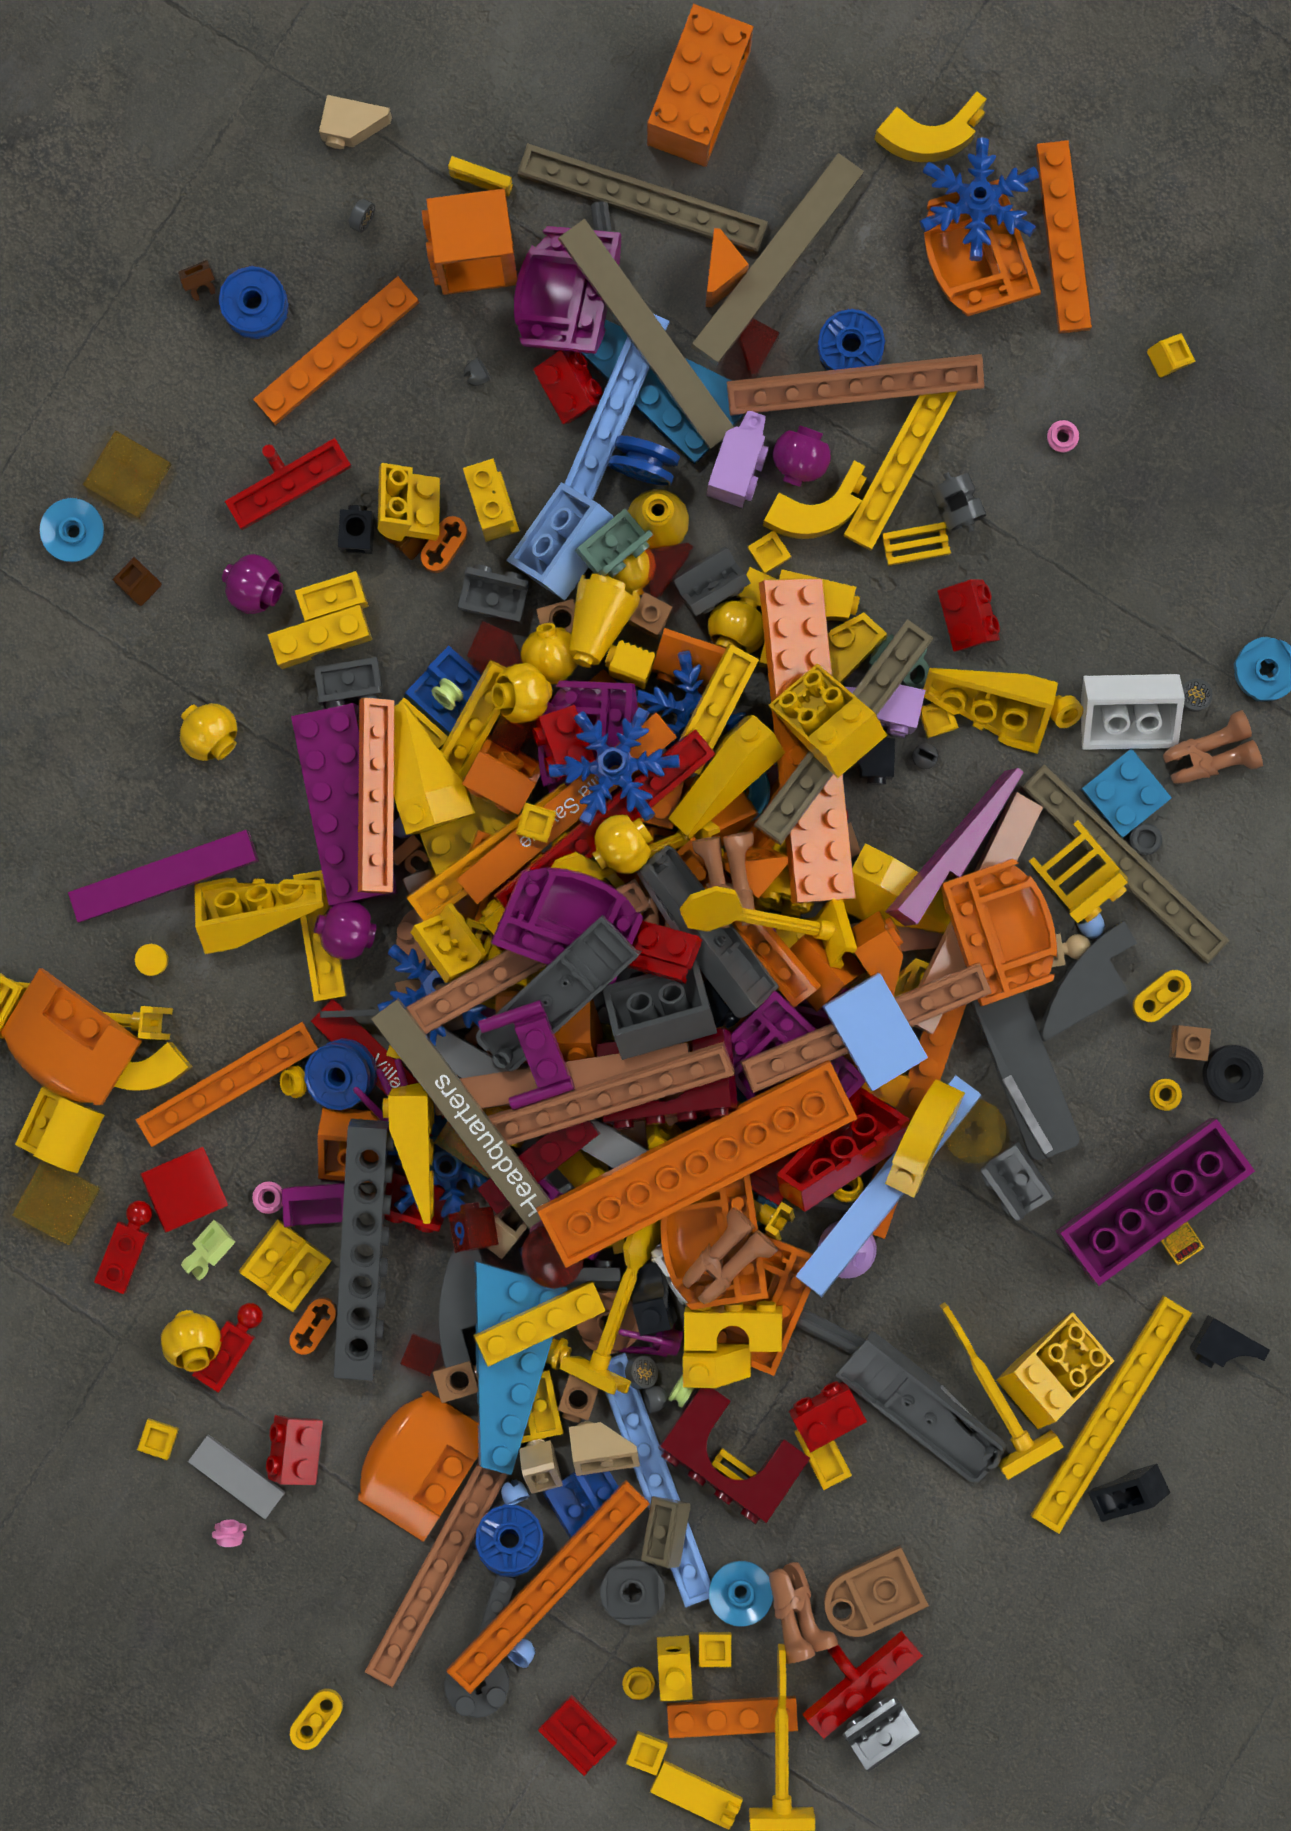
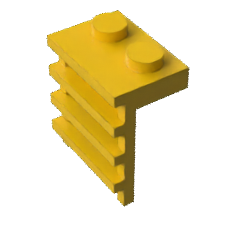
(1093, 891)

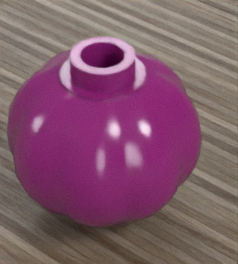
(801, 455)
(252, 584)
(345, 930)

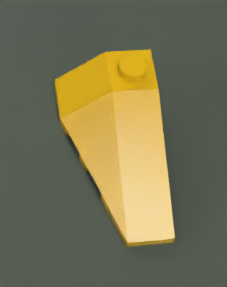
(1004, 703)
(739, 761)
(424, 782)
(880, 881)
(238, 913)
(410, 1122)

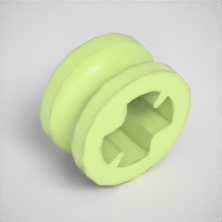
(447, 694)
(680, 1393)

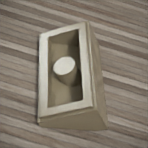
(665, 1532)

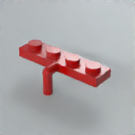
(287, 482)
(861, 1682)

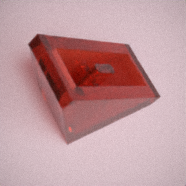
(757, 344)
(664, 565)

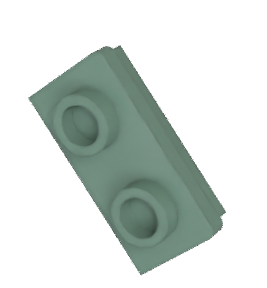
(613, 544)

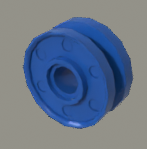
(251, 283)
(853, 325)
(644, 460)
(322, 1076)
(515, 1560)

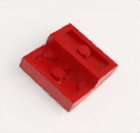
(184, 1189)

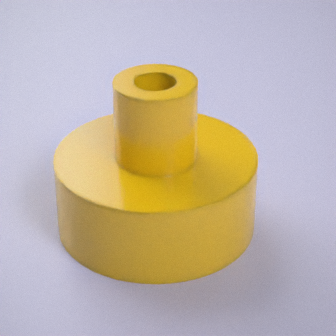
(1066, 711)

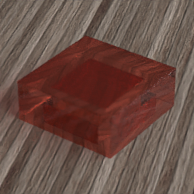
(421, 1354)

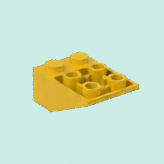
(828, 720)
(1055, 1371)

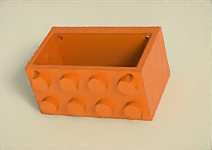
(699, 85)
(470, 241)

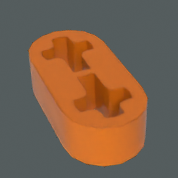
(450, 548)
(307, 1321)

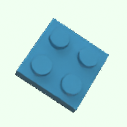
(1126, 793)

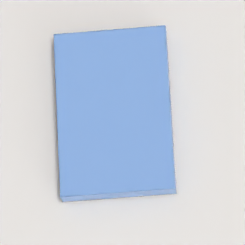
(875, 1031)

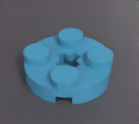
(1248, 665)

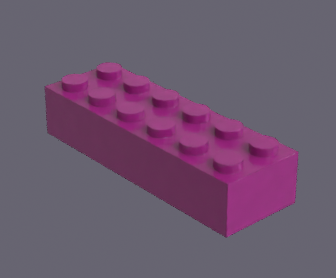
(330, 770)
(1155, 1201)

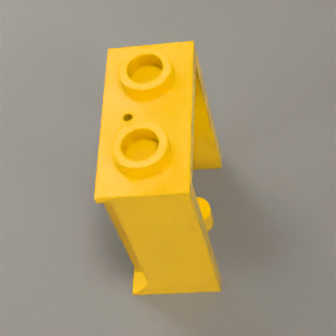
(491, 500)

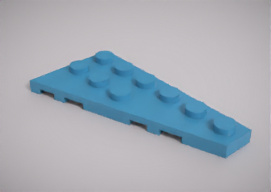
(654, 399)
(511, 1384)

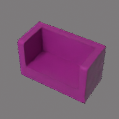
(313, 1204)

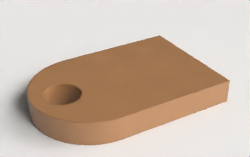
(878, 1594)

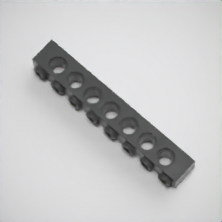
(349, 1360)

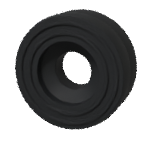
(1250, 1068)

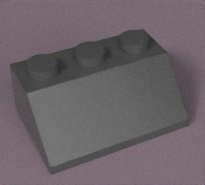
(658, 1012)

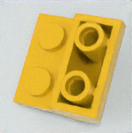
(407, 503)
(59, 1130)

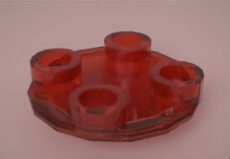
(544, 1262)

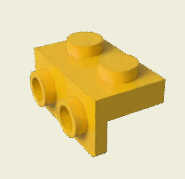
(449, 943)

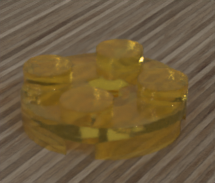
(987, 1143)

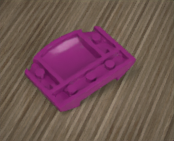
(556, 301)
(600, 702)
(555, 908)
(771, 1026)

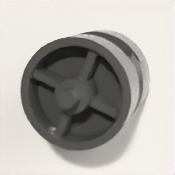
(958, 502)

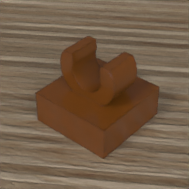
(197, 276)
(407, 852)

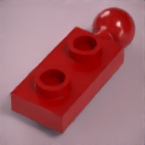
(124, 1249)
(234, 1344)

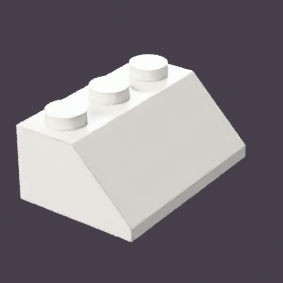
(1131, 711)

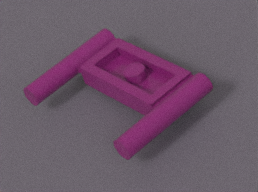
(539, 1049)

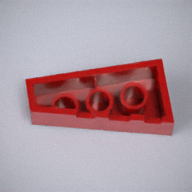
(843, 1153)

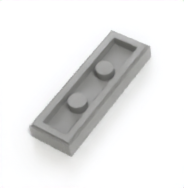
(236, 1476)

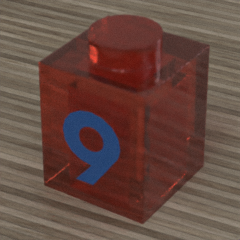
(473, 1228)

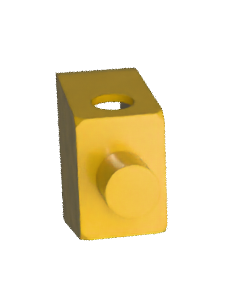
(674, 1668)

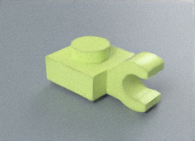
(210, 1248)

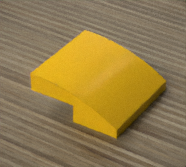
(285, 1265)

